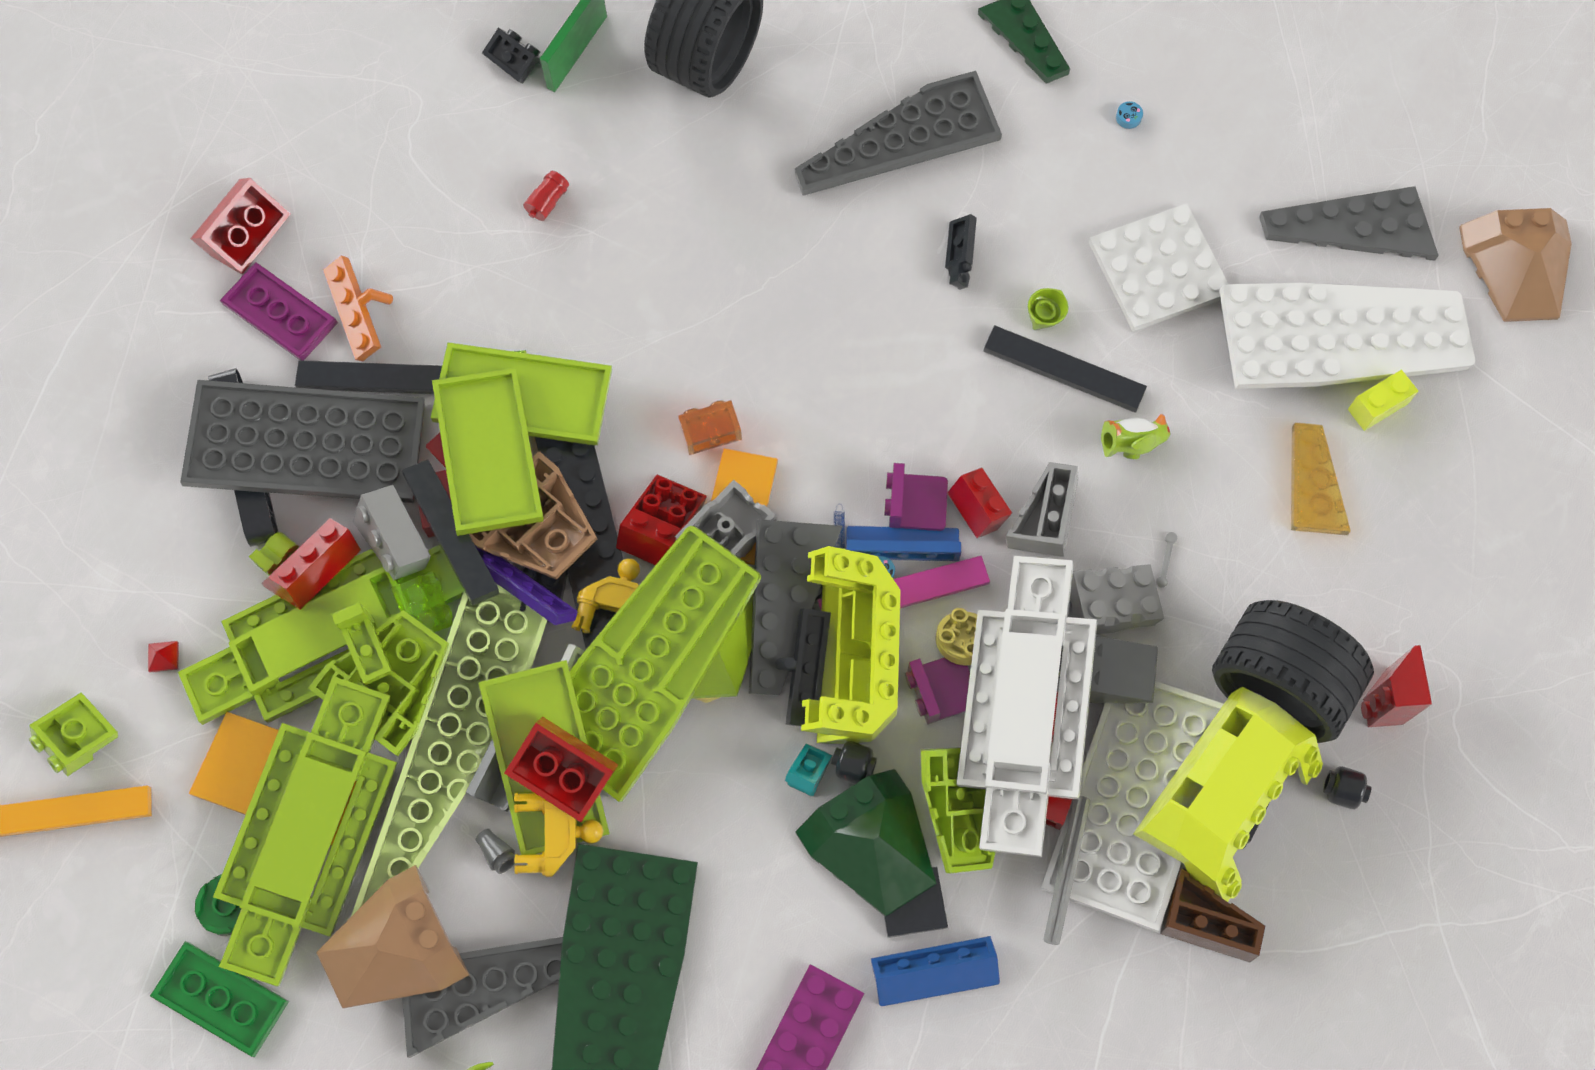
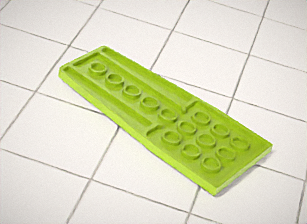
(657, 652)

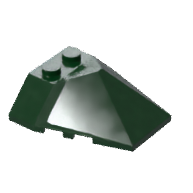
(872, 842)

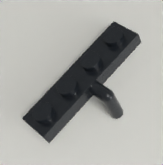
(807, 664)

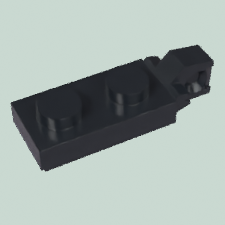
(960, 250)

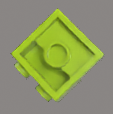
(71, 734)

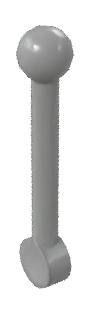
(1170, 538)

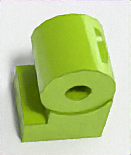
(274, 553)

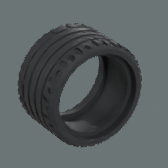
(701, 41)
(1297, 663)

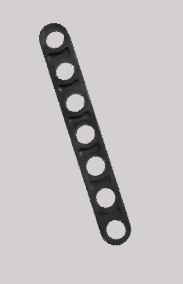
(254, 507)

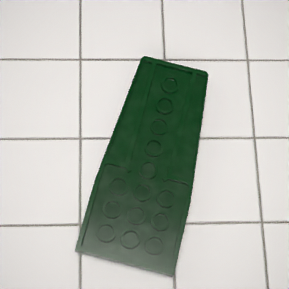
(620, 958)

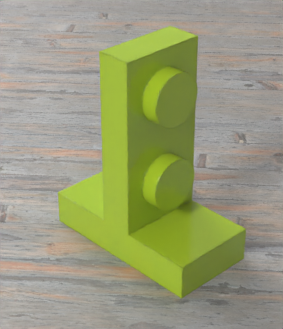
(363, 642)

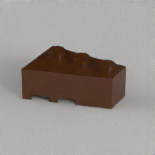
(1210, 922)

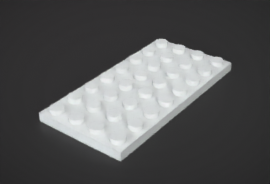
(1123, 776)

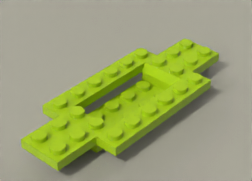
(280, 638)
(293, 827)

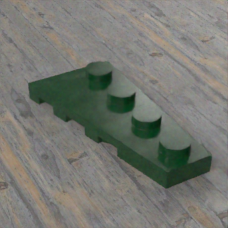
(1028, 35)

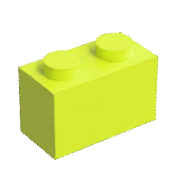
(1383, 400)

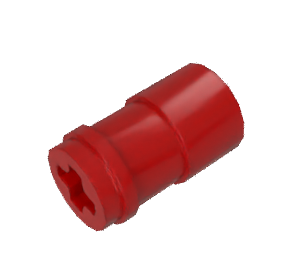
(544, 198)

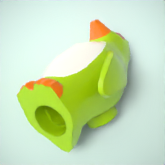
(1133, 436)

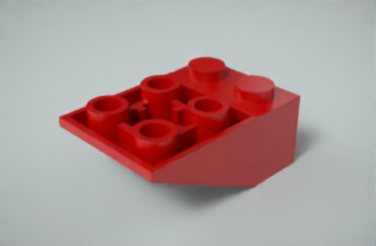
(657, 519)

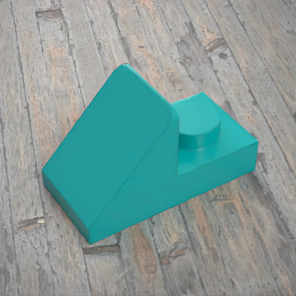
(808, 770)

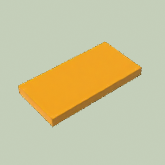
(753, 473)

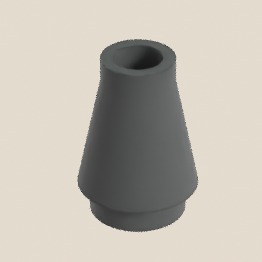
(496, 852)

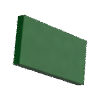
(571, 41)
(219, 999)

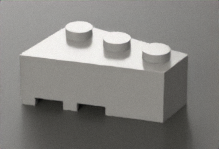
(1047, 514)
(391, 532)

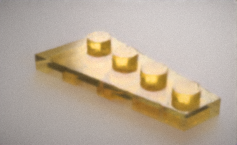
(1314, 485)

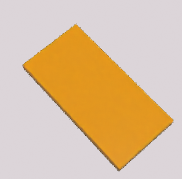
(236, 764)

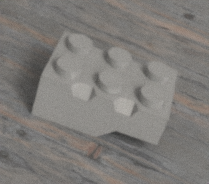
(731, 519)
(1116, 598)

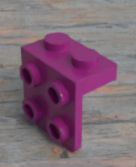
(916, 500)
(939, 688)

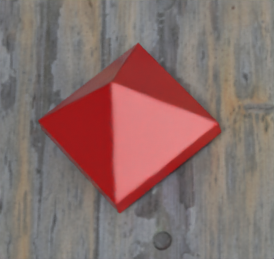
(163, 656)

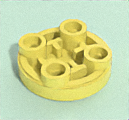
(956, 636)

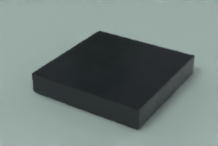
(920, 914)

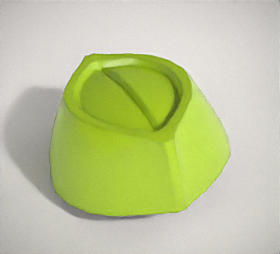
(1047, 308)

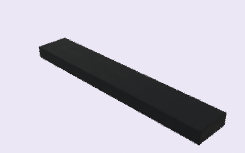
(1065, 368)
(367, 377)
(458, 549)

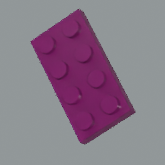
(812, 1023)

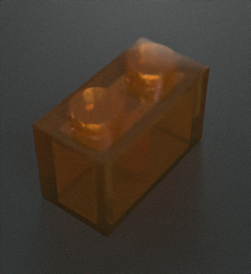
(710, 426)

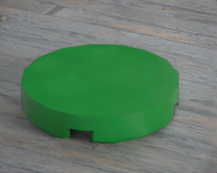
(215, 914)

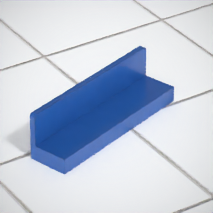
(905, 543)
(935, 971)

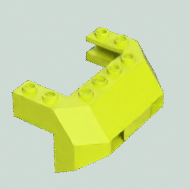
(861, 649)
(1227, 787)

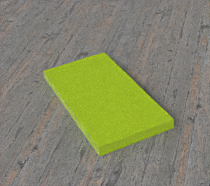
(558, 395)
(487, 451)
(512, 709)

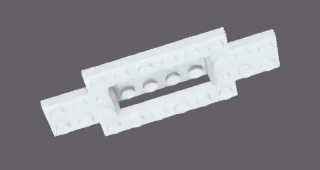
(1015, 701)

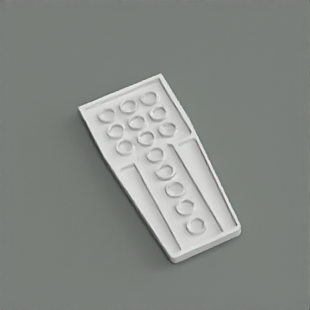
(1341, 333)

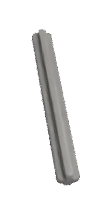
(1066, 871)

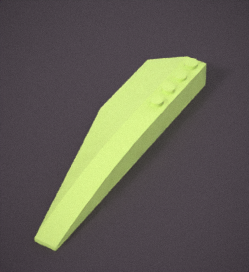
(453, 732)

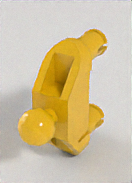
(606, 594)
(560, 836)

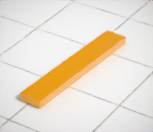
(75, 810)

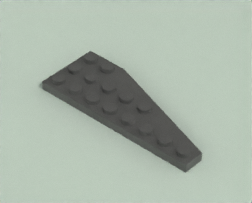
(929, 125)

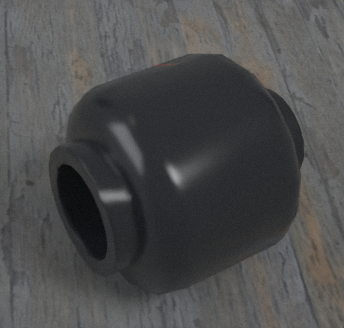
(854, 762)
(1347, 787)

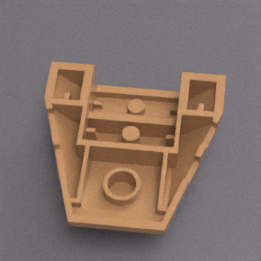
(1521, 260)
(546, 545)
(391, 947)

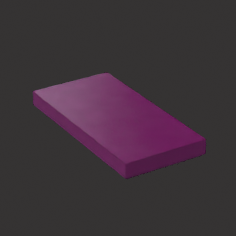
(279, 311)

